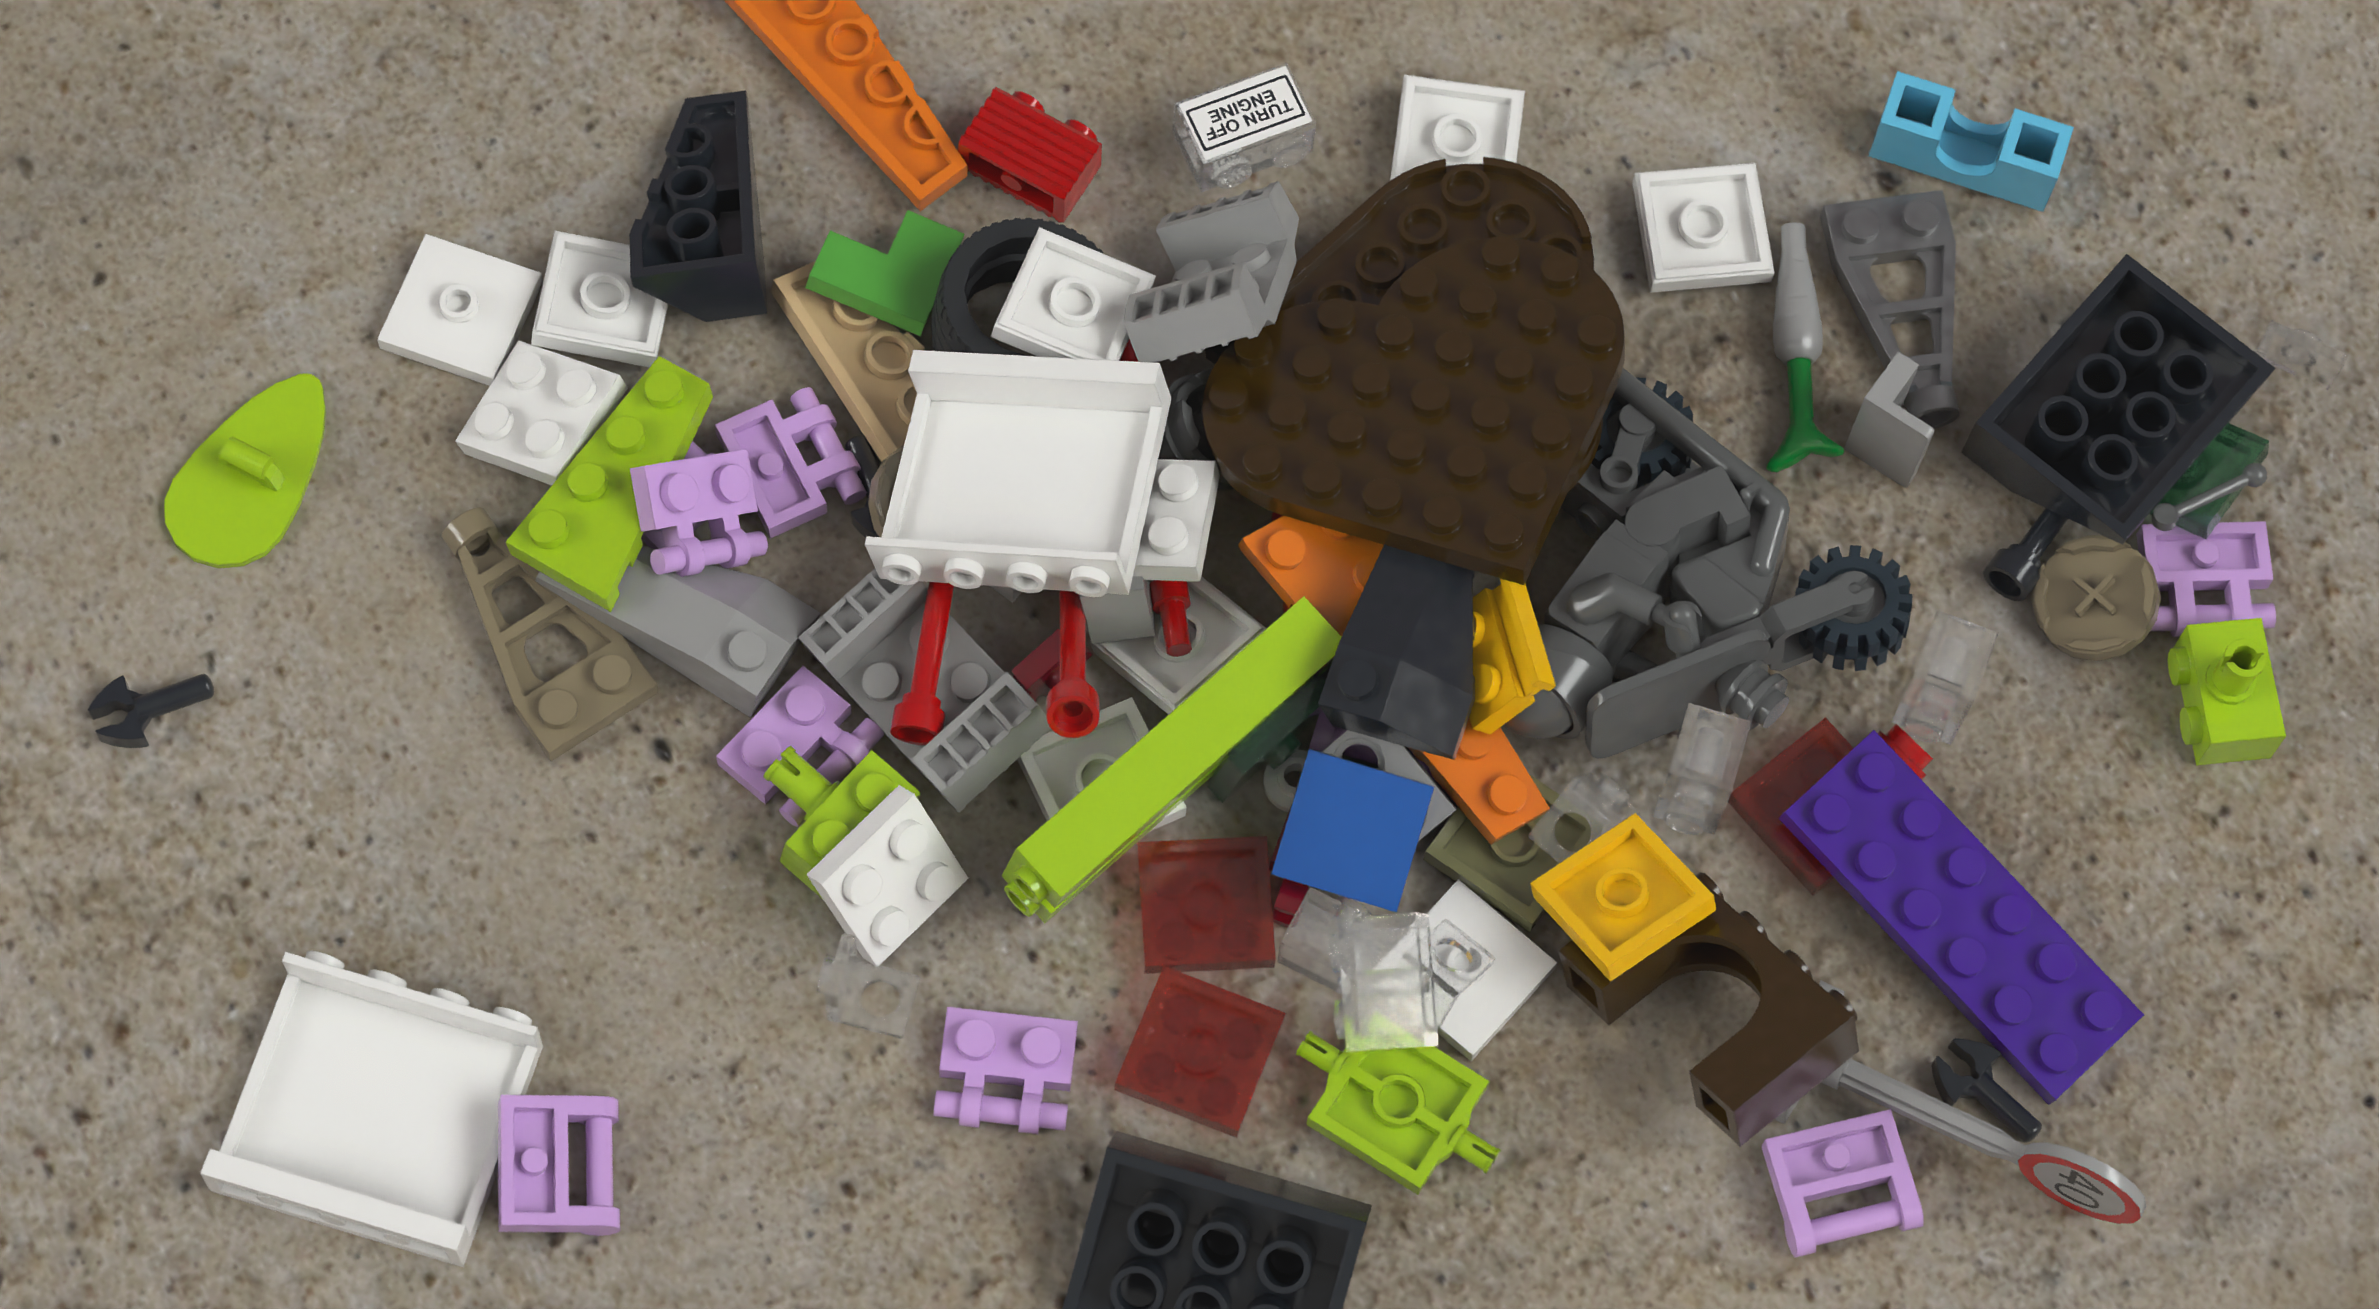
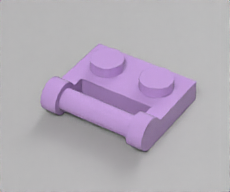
(1835, 1162)
(535, 1164)

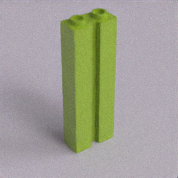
(1168, 763)

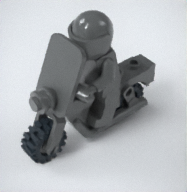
(1715, 548)

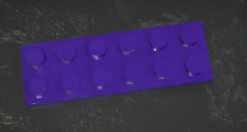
(1961, 917)

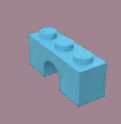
(2002, 160)

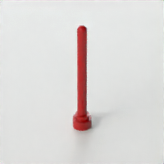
(1072, 701)
(919, 714)

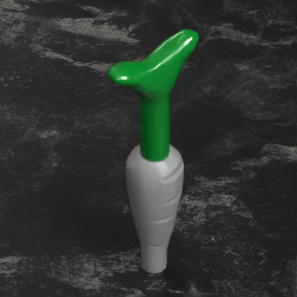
(1798, 345)

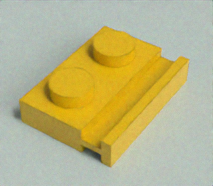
(1507, 656)

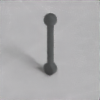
(2166, 515)

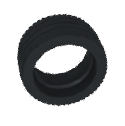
(980, 262)

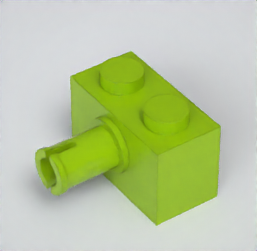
(2227, 691)
(830, 808)

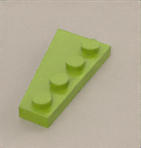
(589, 519)

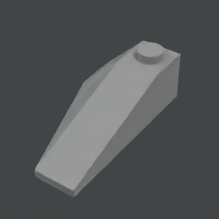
(713, 626)

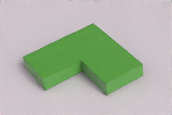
(892, 285)

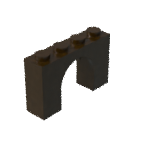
(1777, 1056)

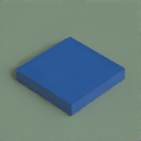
(1352, 830)

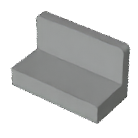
(1885, 432)

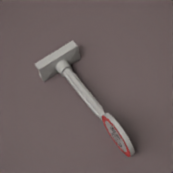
(2054, 1169)

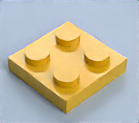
(1623, 896)

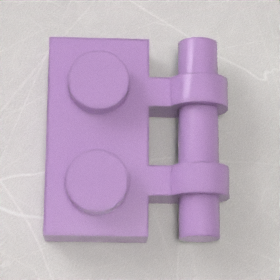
(783, 483)
(696, 491)
(2229, 560)
(804, 717)
(1011, 1052)

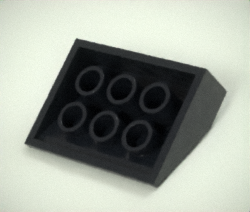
(2116, 404)
(1210, 1236)

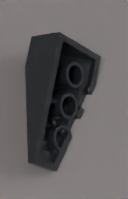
(702, 218)
(1407, 656)

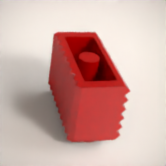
(1031, 153)

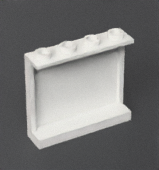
(1024, 473)
(375, 1108)

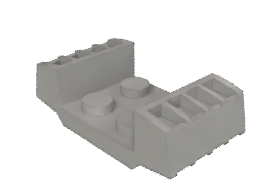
(1227, 279)
(871, 652)

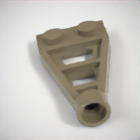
(581, 697)

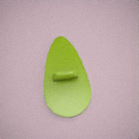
(248, 476)

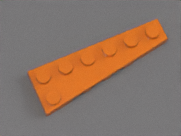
(859, 83)
(1331, 573)

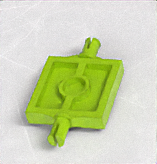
(1398, 1108)

